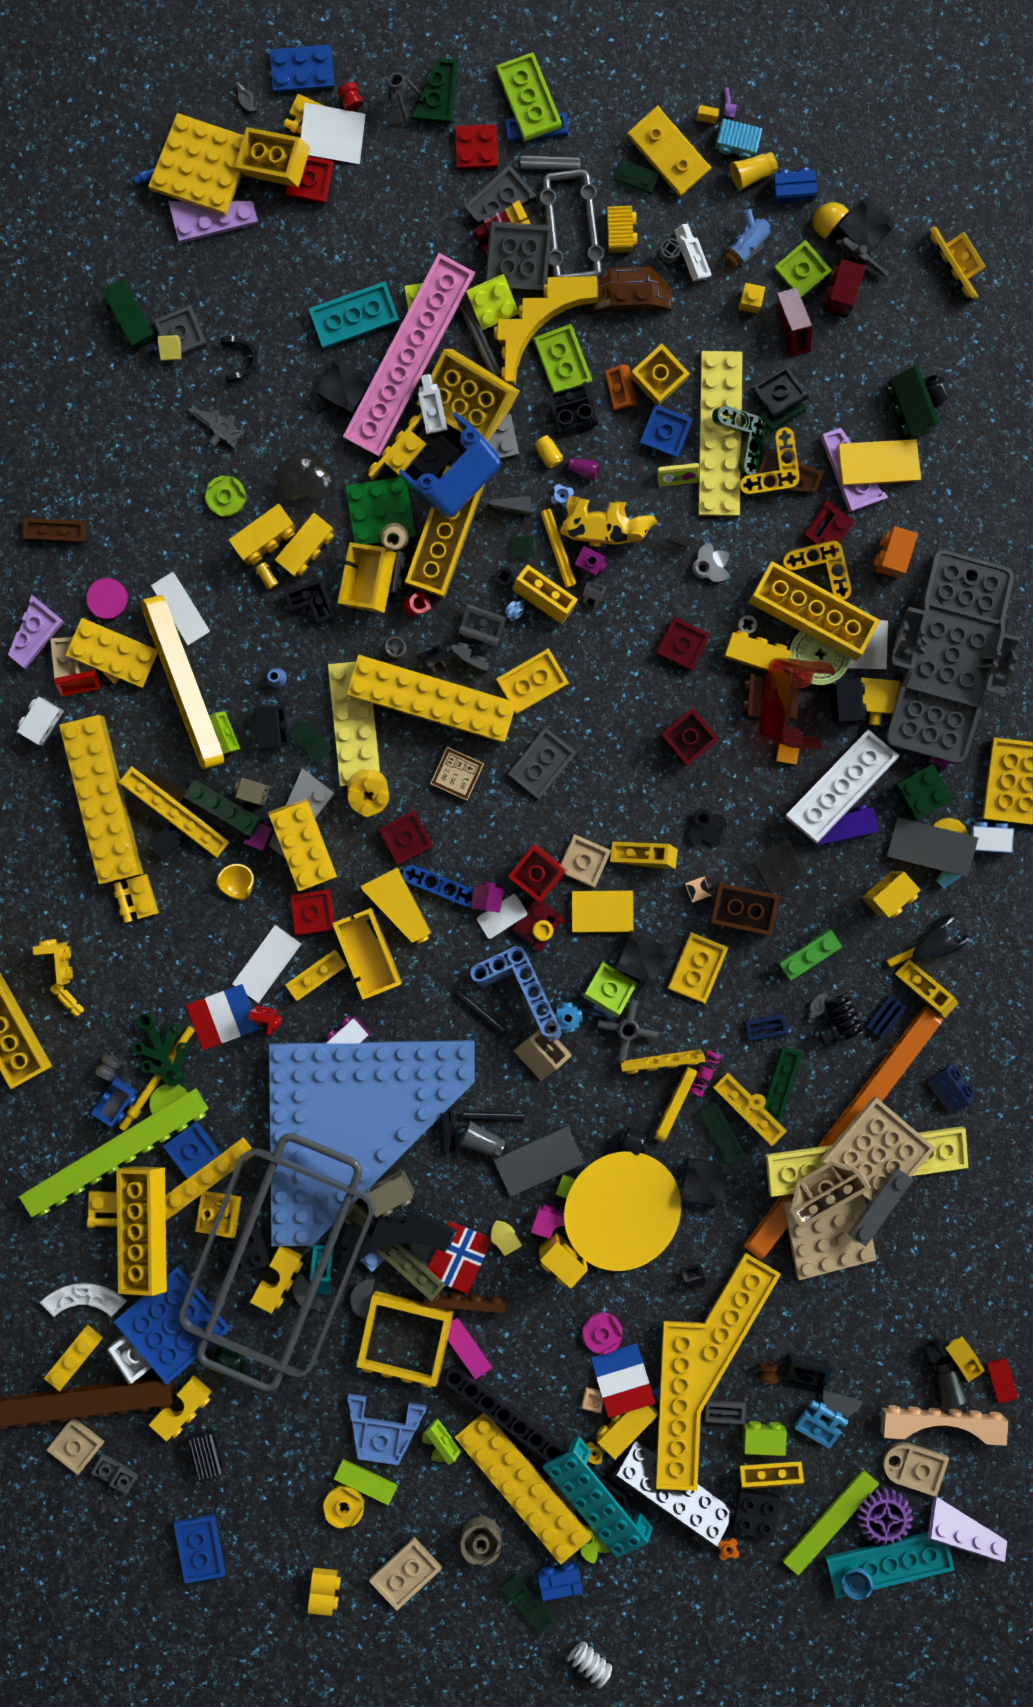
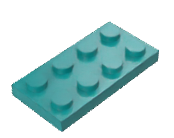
(354, 315)

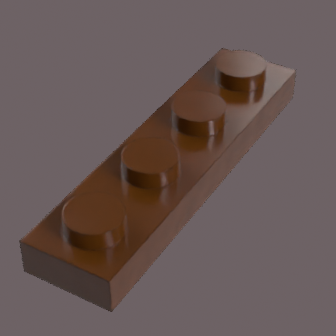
(474, 1302)

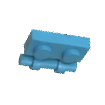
(818, 1429)

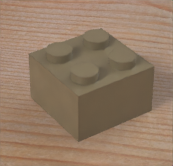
(390, 1193)

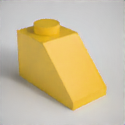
(965, 1359)

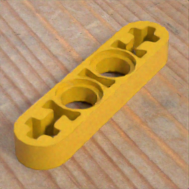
(675, 1104)

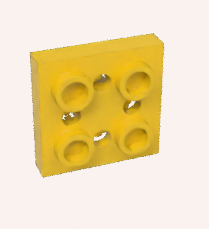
(209, 1209)

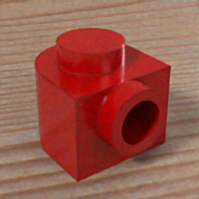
(416, 604)

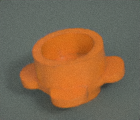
(728, 1543)

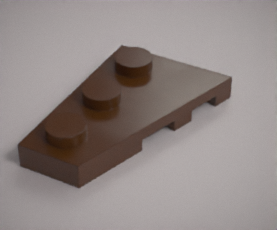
(808, 477)

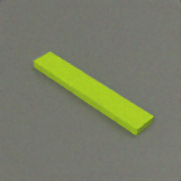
(830, 1522)

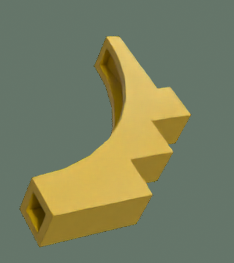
(561, 295)

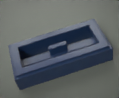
(902, 1007)
(764, 1019)

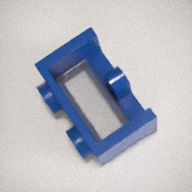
(113, 1102)

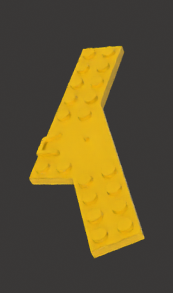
(694, 1362)

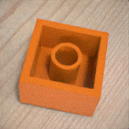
(895, 552)

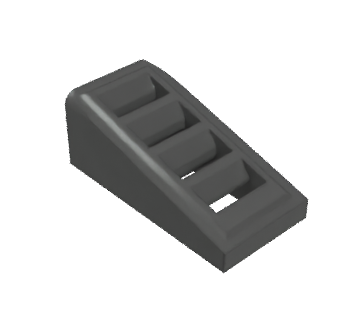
(515, 504)

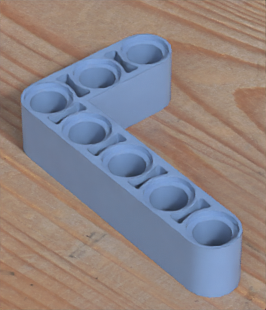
(527, 985)

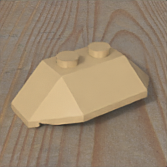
(826, 1191)

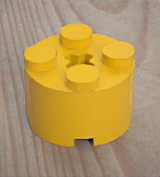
(368, 803)

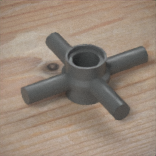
(627, 1038)

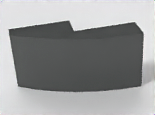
(464, 654)
(114, 1472)

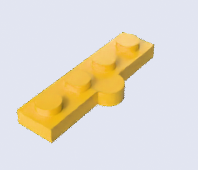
(750, 1108)

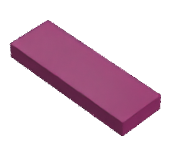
(467, 1349)

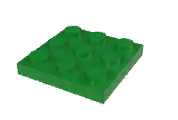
(376, 505)

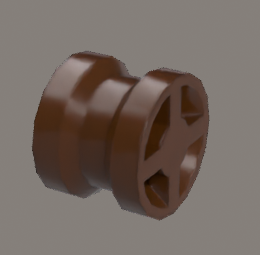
(769, 1372)

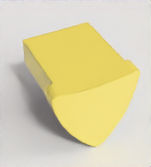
(504, 1237)

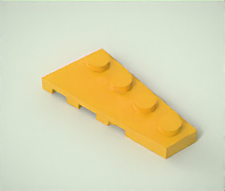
(669, 1060)

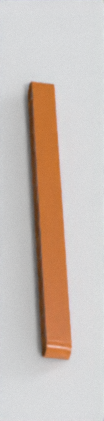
(877, 1085)

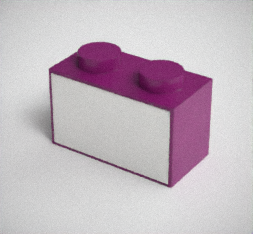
(351, 1032)

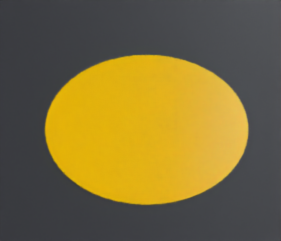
(622, 1211)

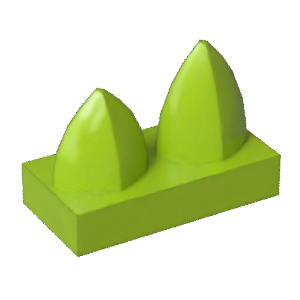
(224, 732)
(446, 1448)

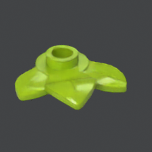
(593, 1546)

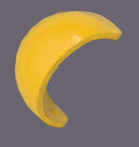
(827, 217)
(236, 881)

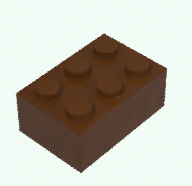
(744, 908)

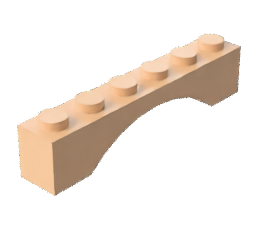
(901, 1423)

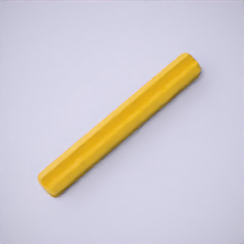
(558, 548)

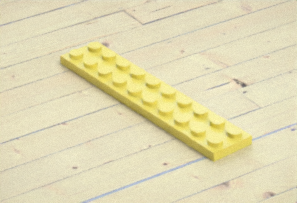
(788, 1167)

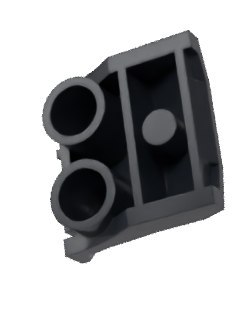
(575, 405)

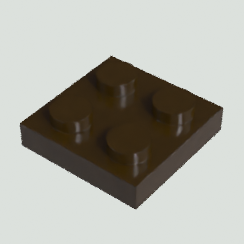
(174, 790)

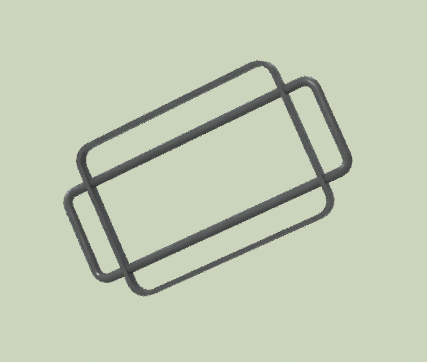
(206, 1334)

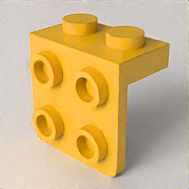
(61, 955)

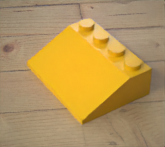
(472, 393)

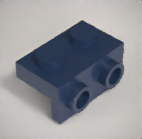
(951, 1089)

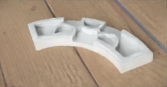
(85, 1294)

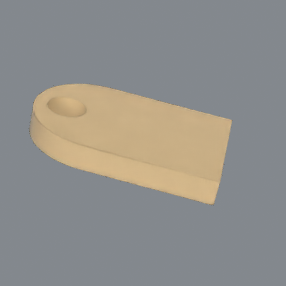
(917, 1467)

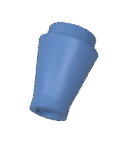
(280, 681)

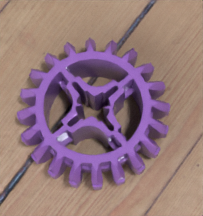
(900, 1519)

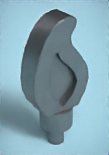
(245, 98)
(816, 1007)

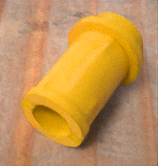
(266, 575)

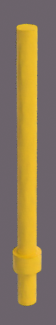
(134, 1110)

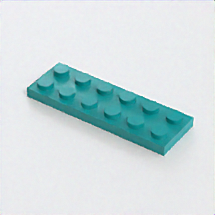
(892, 1564)

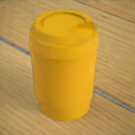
(548, 452)

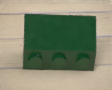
(912, 403)

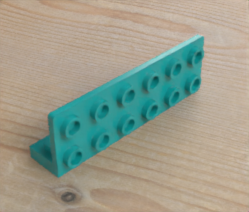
(595, 1501)

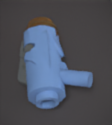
(748, 242)

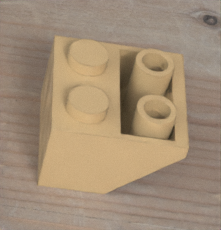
(542, 1055)

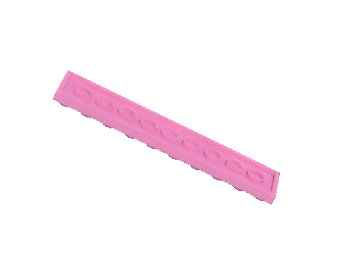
(409, 354)

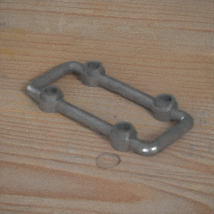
(588, 195)

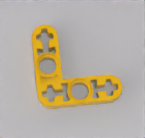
(783, 468)
(830, 561)

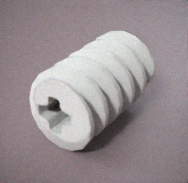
(591, 1663)

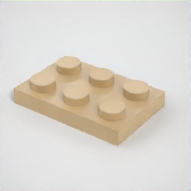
(405, 1573)

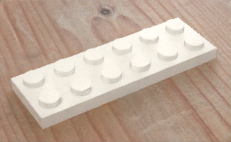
(842, 786)

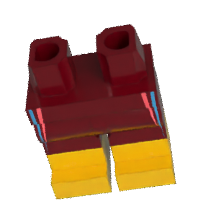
(512, 214)

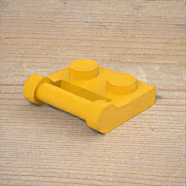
(103, 1203)

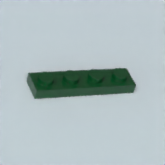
(223, 807)
(782, 1082)

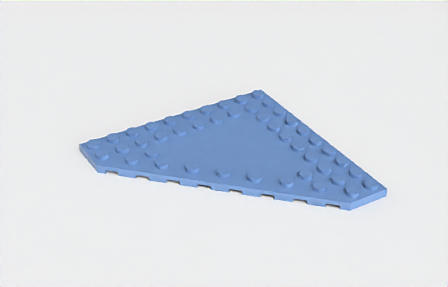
(359, 1102)

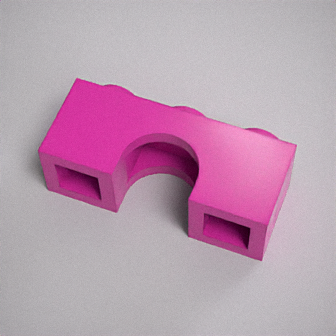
(547, 1221)

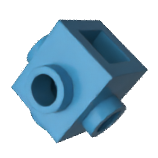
(568, 1008)

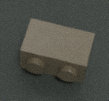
(252, 791)

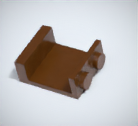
(755, 691)

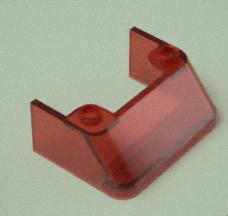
(781, 678)

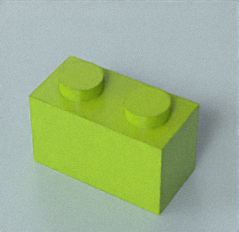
(764, 1438)

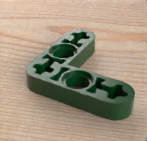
(748, 430)

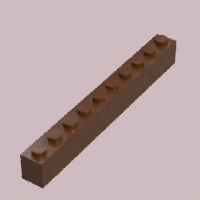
(85, 1401)

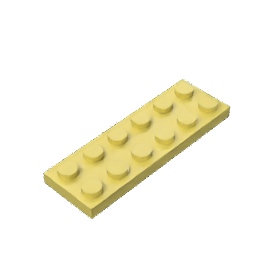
(352, 725)

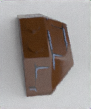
(632, 290)

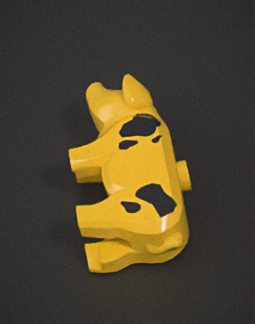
(604, 527)

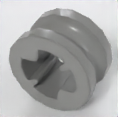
(753, 626)

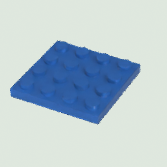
(156, 1328)

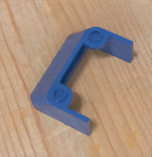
(462, 478)

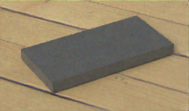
(932, 847)
(539, 1161)

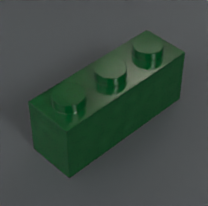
(128, 315)

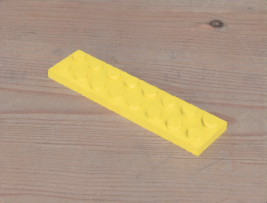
(719, 445)

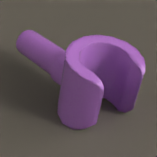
(730, 109)

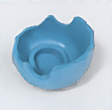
(857, 1583)

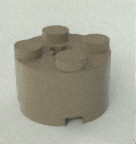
(478, 1552)

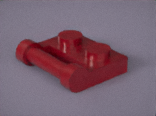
(835, 529)
(536, 912)

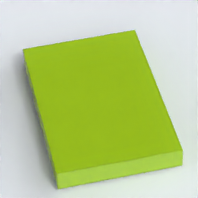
(562, 358)

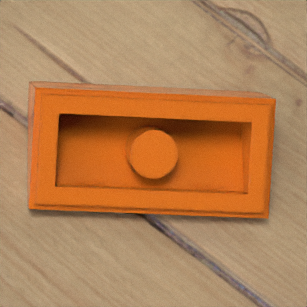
(621, 387)

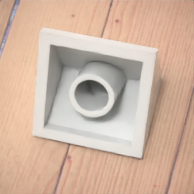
(128, 1359)

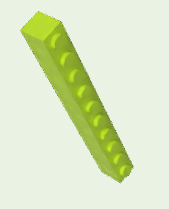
(112, 1153)

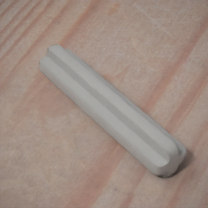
(549, 163)

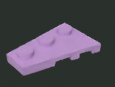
(35, 631)

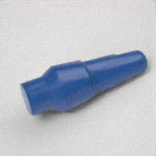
(143, 176)

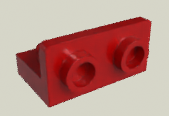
(264, 1015)

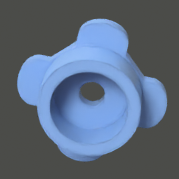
(559, 489)
(514, 610)

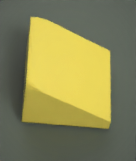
(169, 347)

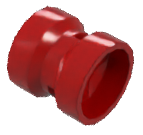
(350, 96)

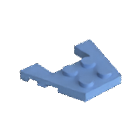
(382, 1439)

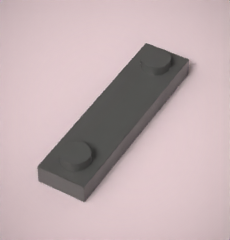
(880, 1206)

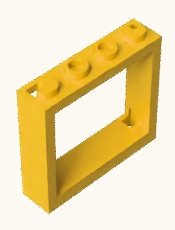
(414, 1307)

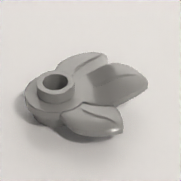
(714, 563)

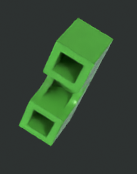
(809, 955)

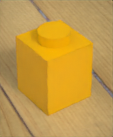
(751, 298)

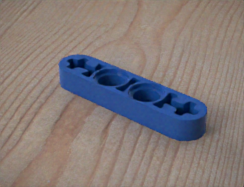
(439, 887)

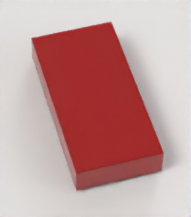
(78, 683)
(1002, 1380)

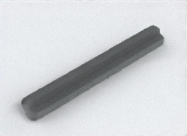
(479, 338)

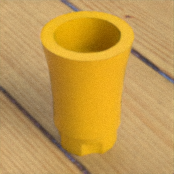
(752, 169)

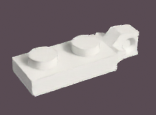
(692, 253)
(431, 406)

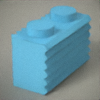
(738, 139)

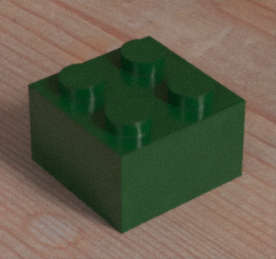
(922, 792)

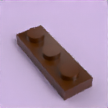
(54, 530)

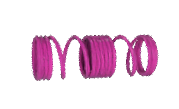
(705, 1074)

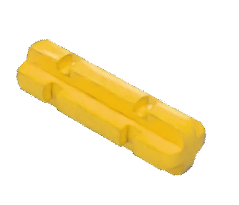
(67, 999)

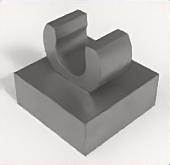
(594, 591)

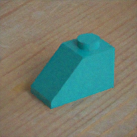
(324, 1286)

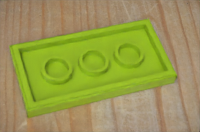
(528, 96)

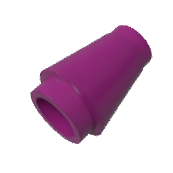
(585, 468)

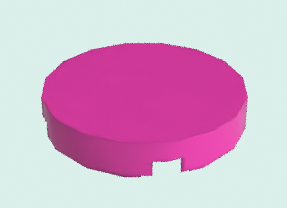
(107, 598)
(602, 1333)

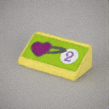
(678, 474)

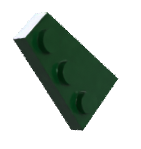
(439, 94)

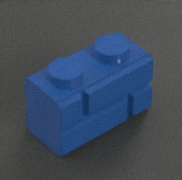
(794, 185)
(560, 1581)

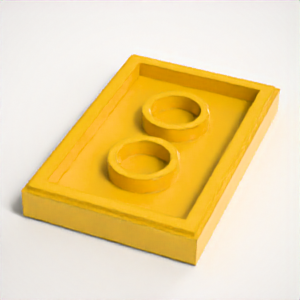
(532, 681)
(602, 911)
(697, 967)

